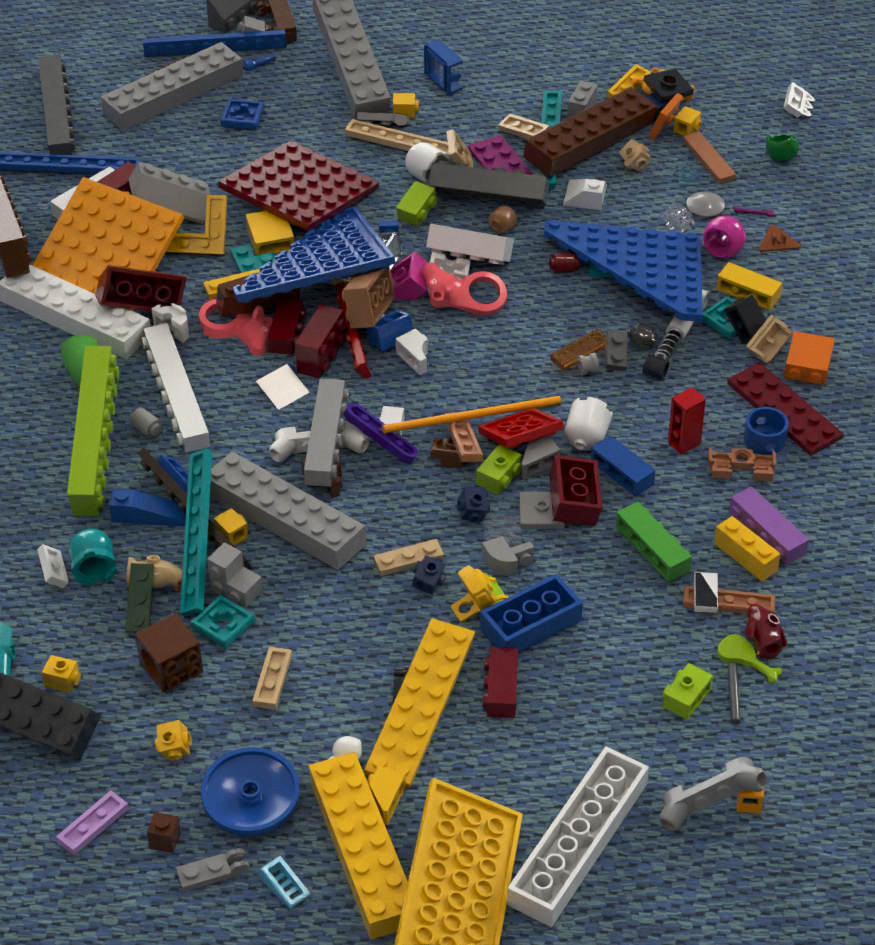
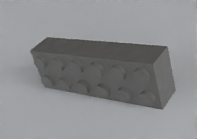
(489, 183)

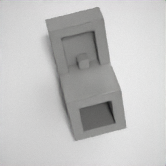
(506, 560)

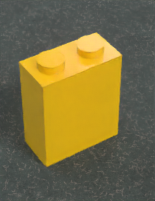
(269, 233)

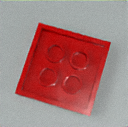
(521, 428)

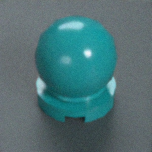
(92, 557)

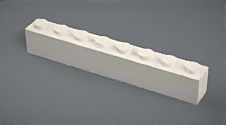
(176, 388)

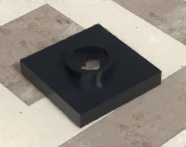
(664, 92)

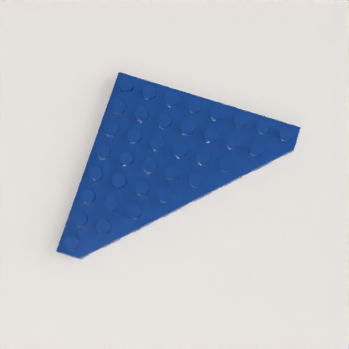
(331, 252)
(651, 261)

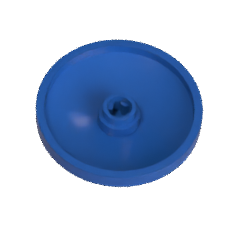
(250, 791)

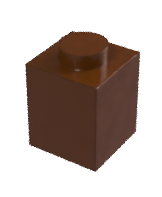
(163, 832)

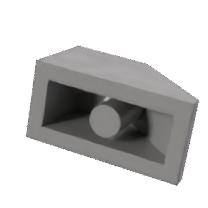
(539, 456)

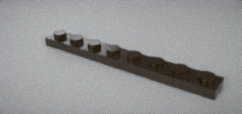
(176, 491)

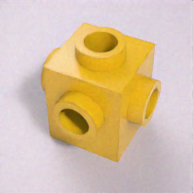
(173, 740)

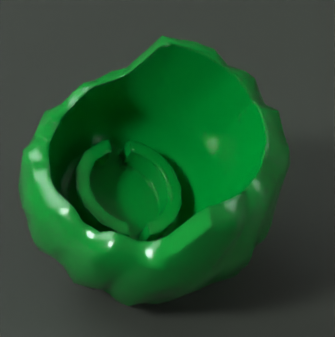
(782, 147)

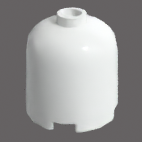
(420, 160)
(587, 423)

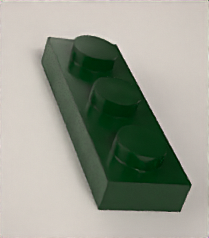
(139, 597)

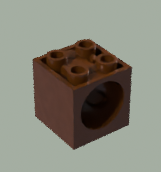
(169, 652)

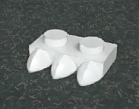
(798, 101)

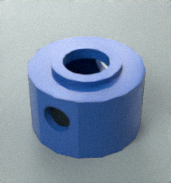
(766, 435)

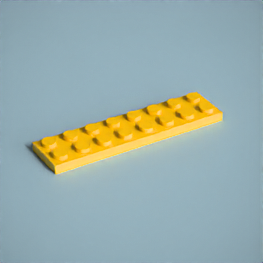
(421, 699)

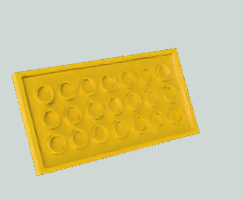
(459, 870)

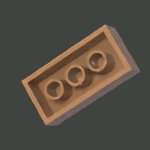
(368, 297)

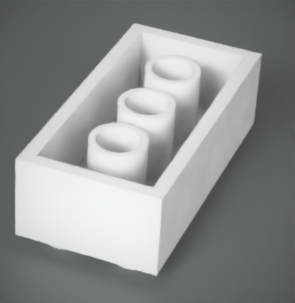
(468, 242)

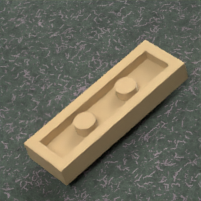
(521, 126)
(406, 557)
(272, 678)

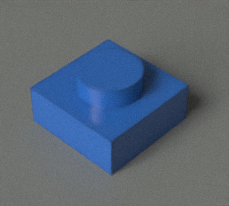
(388, 226)

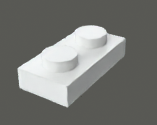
(52, 566)

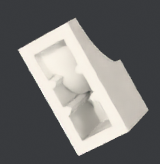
(412, 349)

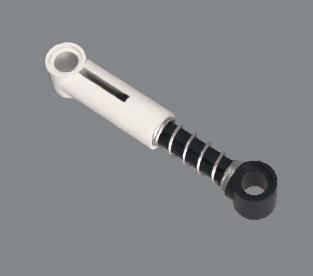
(658, 363)

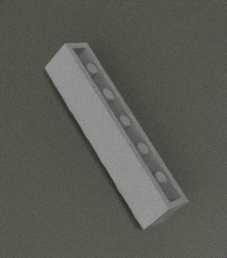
(325, 433)

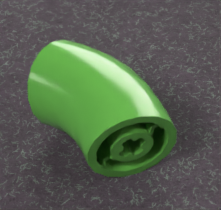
(73, 354)

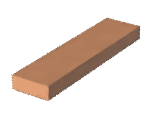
(709, 157)
(465, 441)
(733, 600)

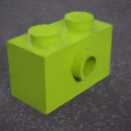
(416, 204)
(499, 469)
(687, 691)

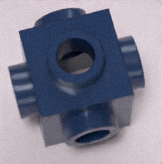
(473, 503)
(429, 574)

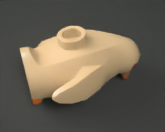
(164, 573)

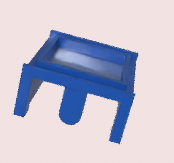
(438, 65)

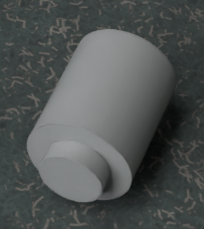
(146, 422)

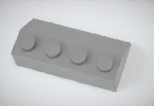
(170, 191)

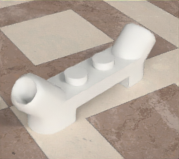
(290, 442)

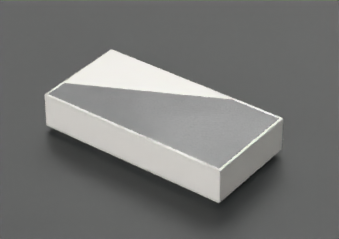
(705, 592)

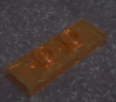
(583, 346)

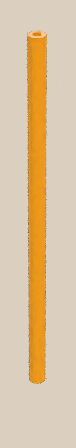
(470, 414)

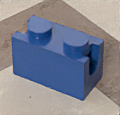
(388, 329)

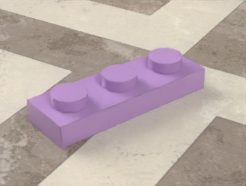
(92, 822)

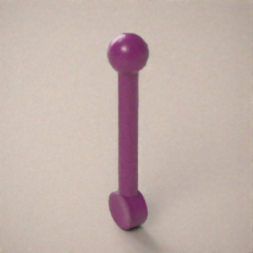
(769, 213)

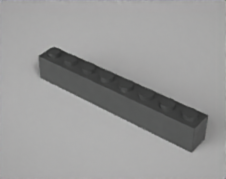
(56, 105)

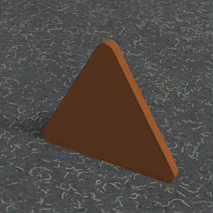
(777, 240)

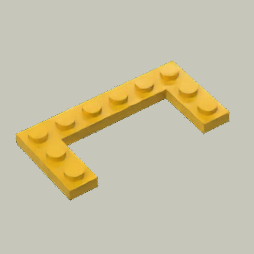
(215, 231)

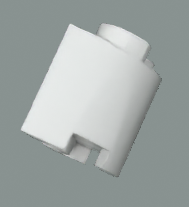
(457, 267)
(176, 319)

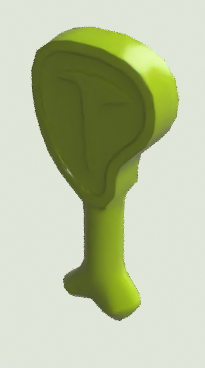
(739, 650)

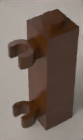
(280, 17)

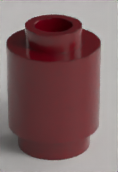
(564, 263)

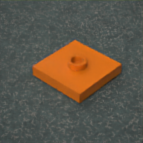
(666, 116)

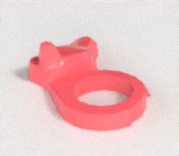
(448, 291)
(248, 327)

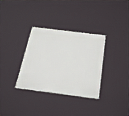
(282, 386)

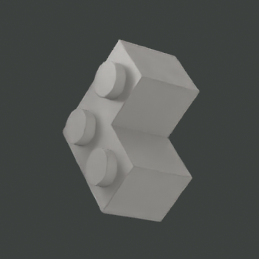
(230, 576)

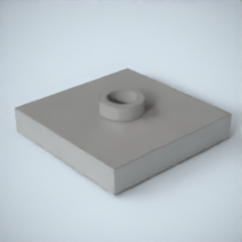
(537, 511)

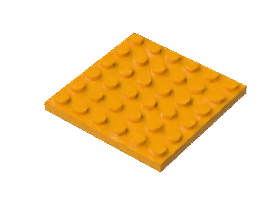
(106, 229)

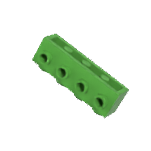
(653, 541)

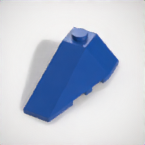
(144, 507)

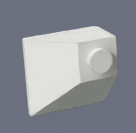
(585, 193)

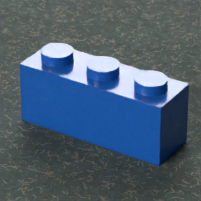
(623, 465)

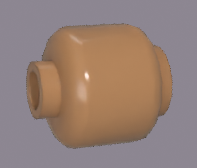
(502, 219)

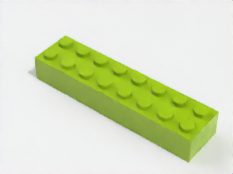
(92, 431)

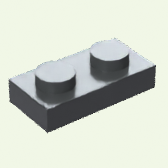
(616, 350)

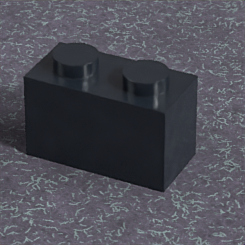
(745, 317)

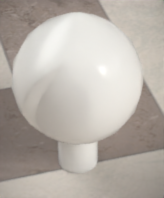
(347, 745)

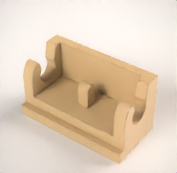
(769, 339)

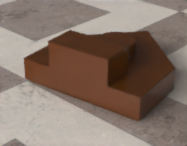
(447, 452)

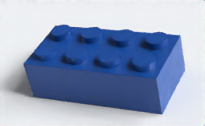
(531, 615)

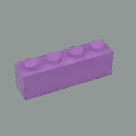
(769, 524)

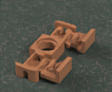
(724, 463)

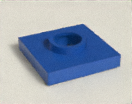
(242, 107)

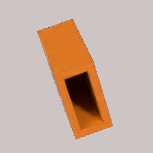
(809, 358)

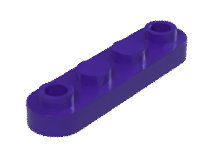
(372, 428)

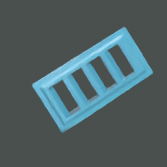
(266, 876)

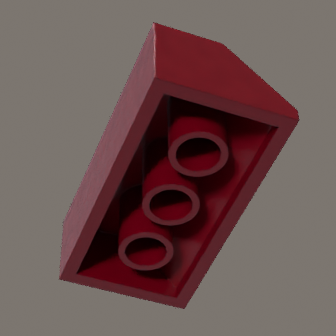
(139, 288)

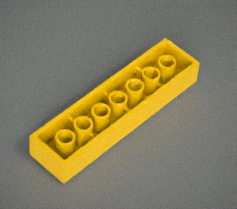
(360, 842)

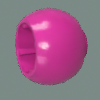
(726, 241)

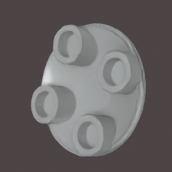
(705, 204)

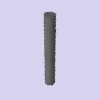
(734, 693)

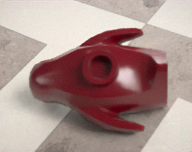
(765, 632)

